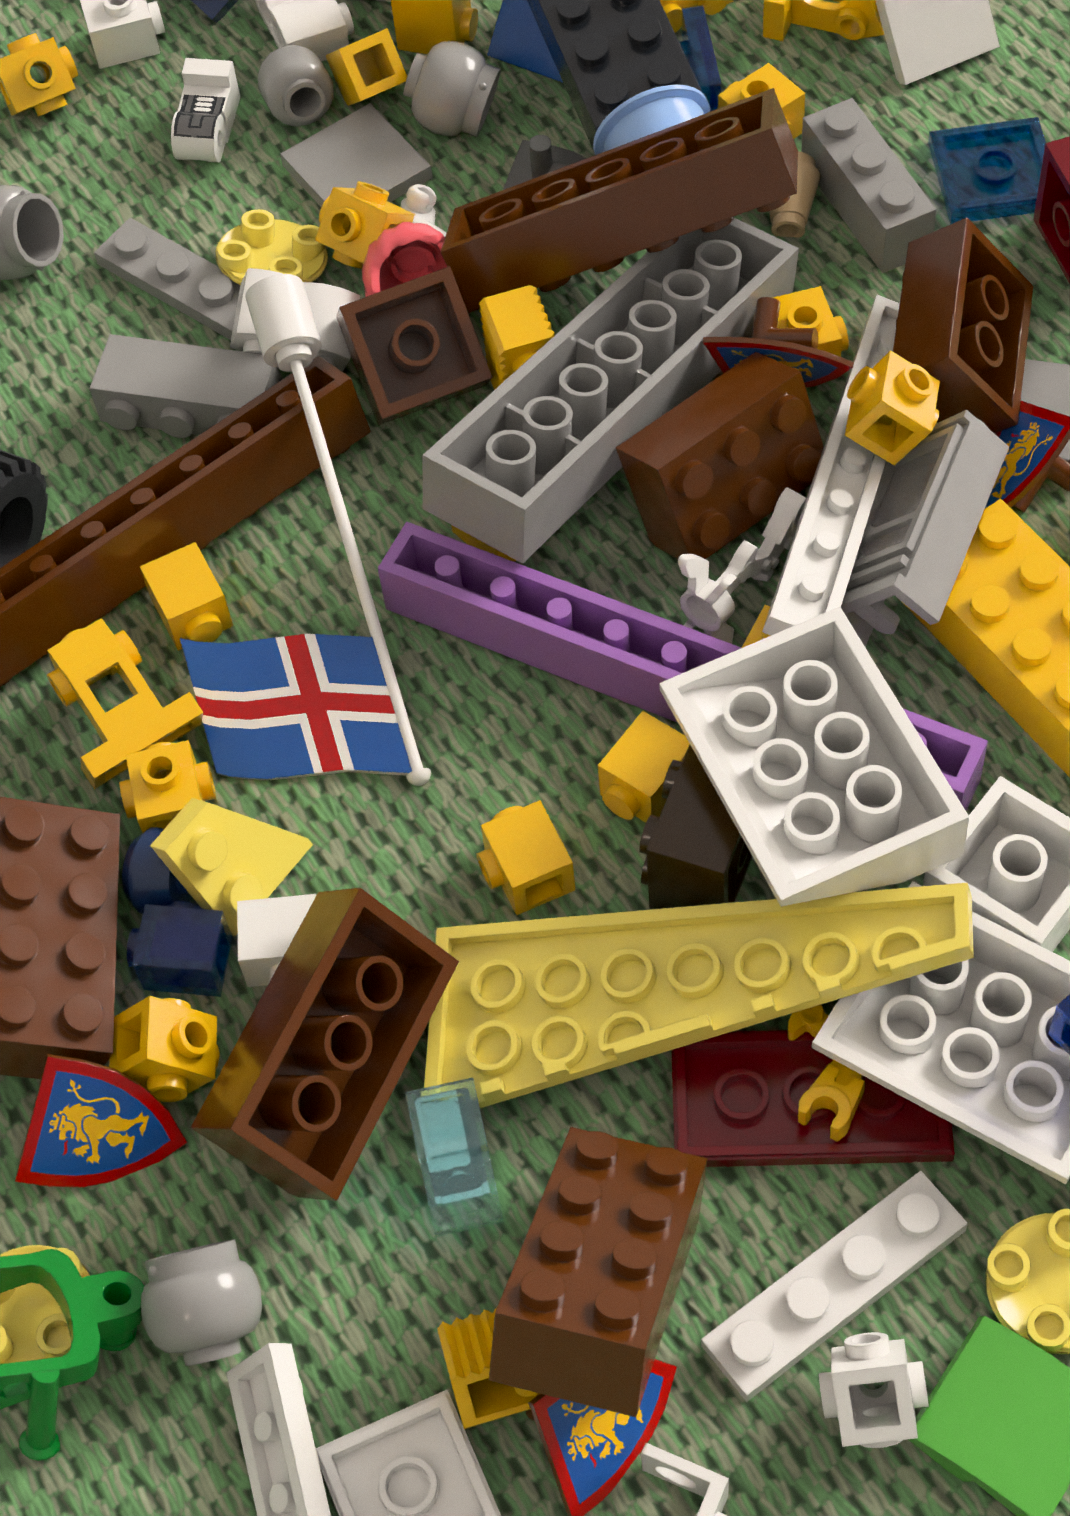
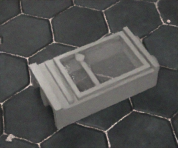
(923, 524)

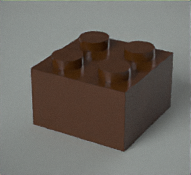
(413, 345)

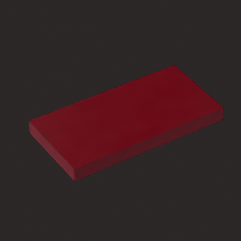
(741, 1105)

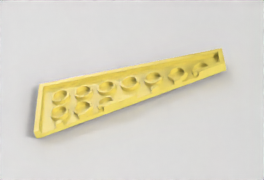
(612, 988)

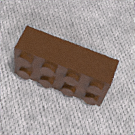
(56, 934)
(326, 1044)
(598, 1272)

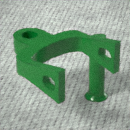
(99, 1314)

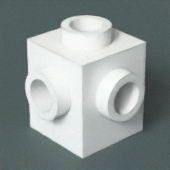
(880, 1415)

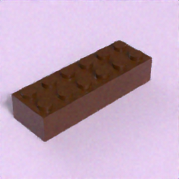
(625, 201)

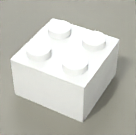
(1015, 864)

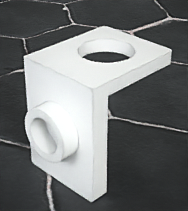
(688, 1476)

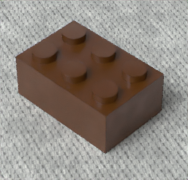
(966, 323)
(723, 457)

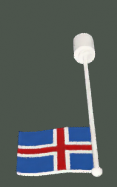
(303, 698)

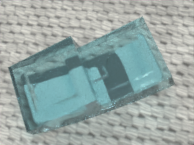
(454, 1157)

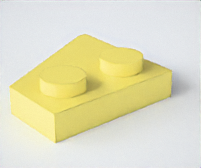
(227, 856)

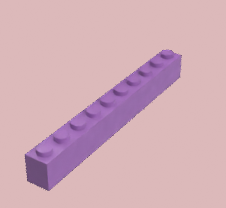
(585, 633)

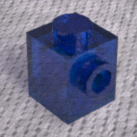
(180, 949)

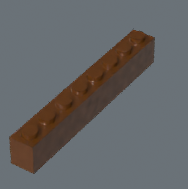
(178, 501)

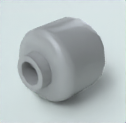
(295, 85)

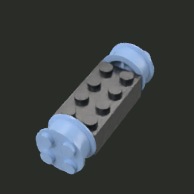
(619, 67)

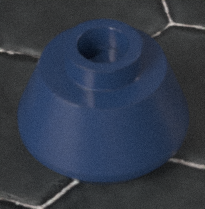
(147, 877)

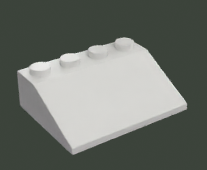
(818, 763)
(971, 1044)

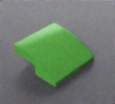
(1002, 1420)

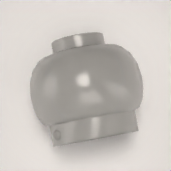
(451, 89)
(28, 232)
(201, 1302)

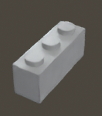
(867, 183)
(175, 384)

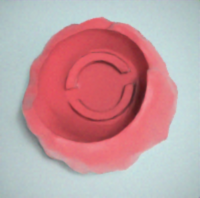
(402, 256)

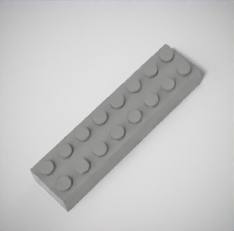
(619, 365)

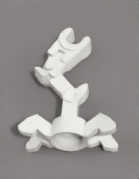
(709, 601)

